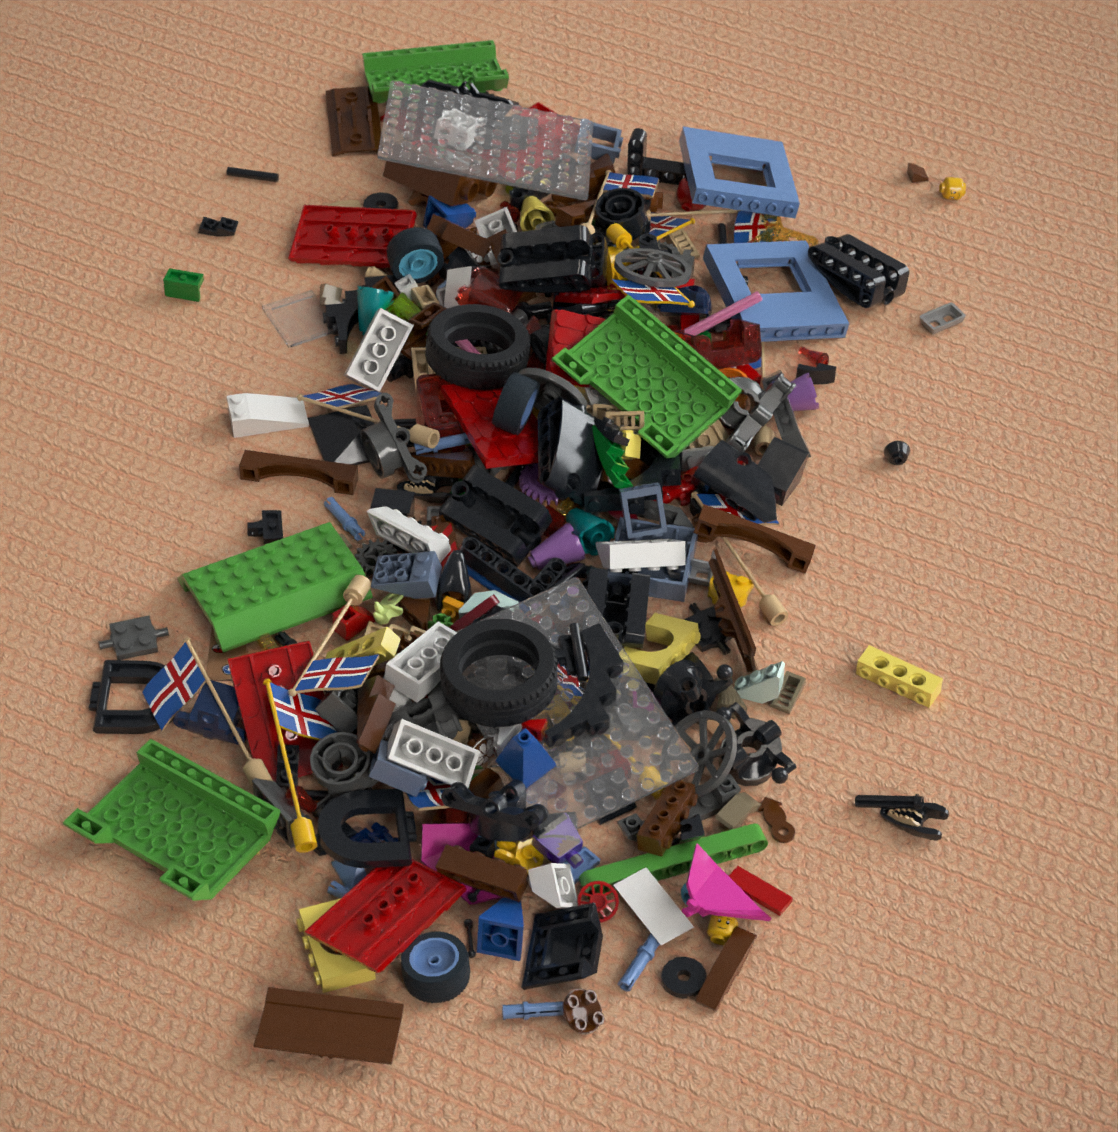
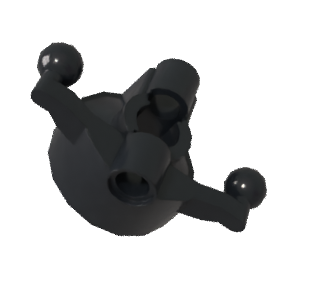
(625, 208)
(686, 691)
(765, 739)

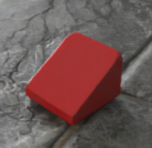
(536, 727)

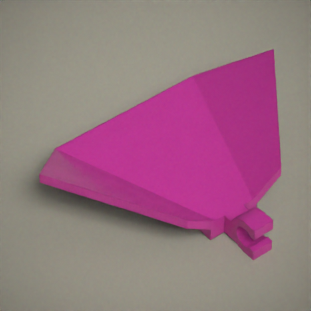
(434, 841)
(716, 893)

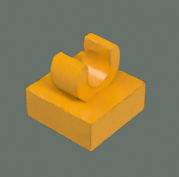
(451, 608)

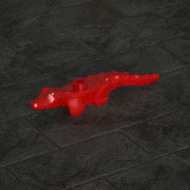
(683, 491)

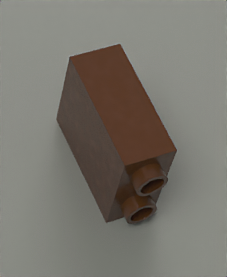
(442, 186)

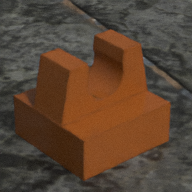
(656, 202)

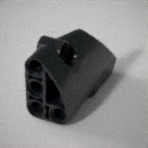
(744, 487)

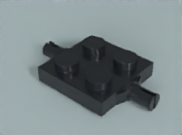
(708, 629)

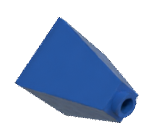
(459, 214)
(525, 759)
(501, 930)

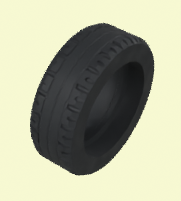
(477, 323)
(506, 706)

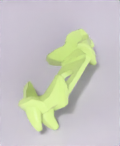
(386, 608)

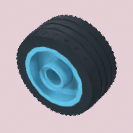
(415, 253)

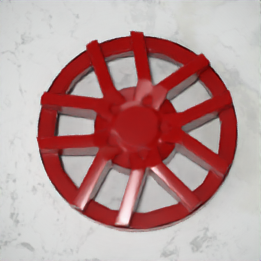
(600, 899)

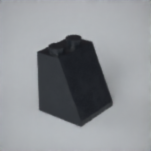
(785, 466)

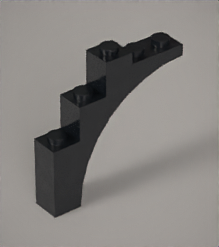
(344, 316)
(663, 470)
(600, 691)

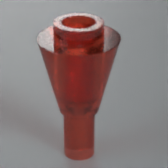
(814, 356)

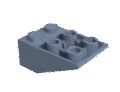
(408, 574)

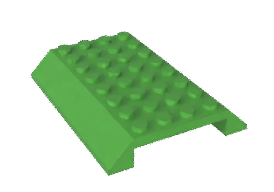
(442, 63)
(651, 370)
(274, 585)
(180, 821)

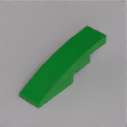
(610, 457)

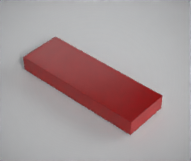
(761, 891)

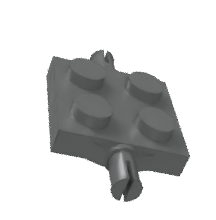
(133, 638)

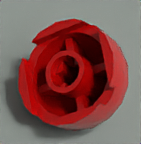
(684, 197)

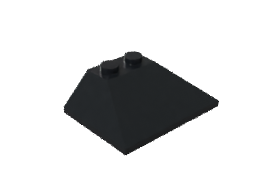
(340, 437)
(563, 946)

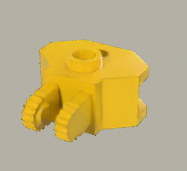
(519, 853)

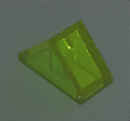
(403, 308)

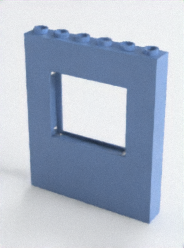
(740, 151)
(781, 315)

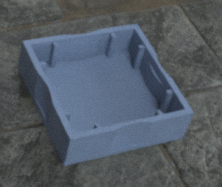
(660, 583)

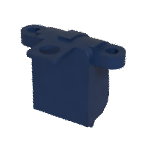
(694, 293)
(208, 718)

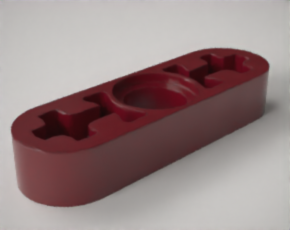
(475, 613)

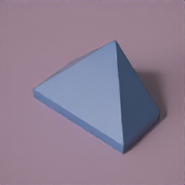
(349, 875)

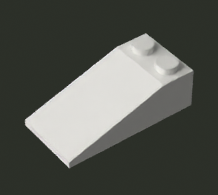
(264, 414)
(417, 667)

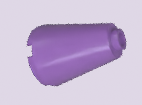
(803, 395)
(559, 545)

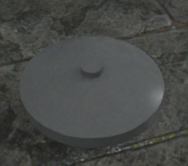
(552, 387)

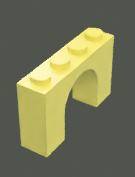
(666, 630)
(331, 970)

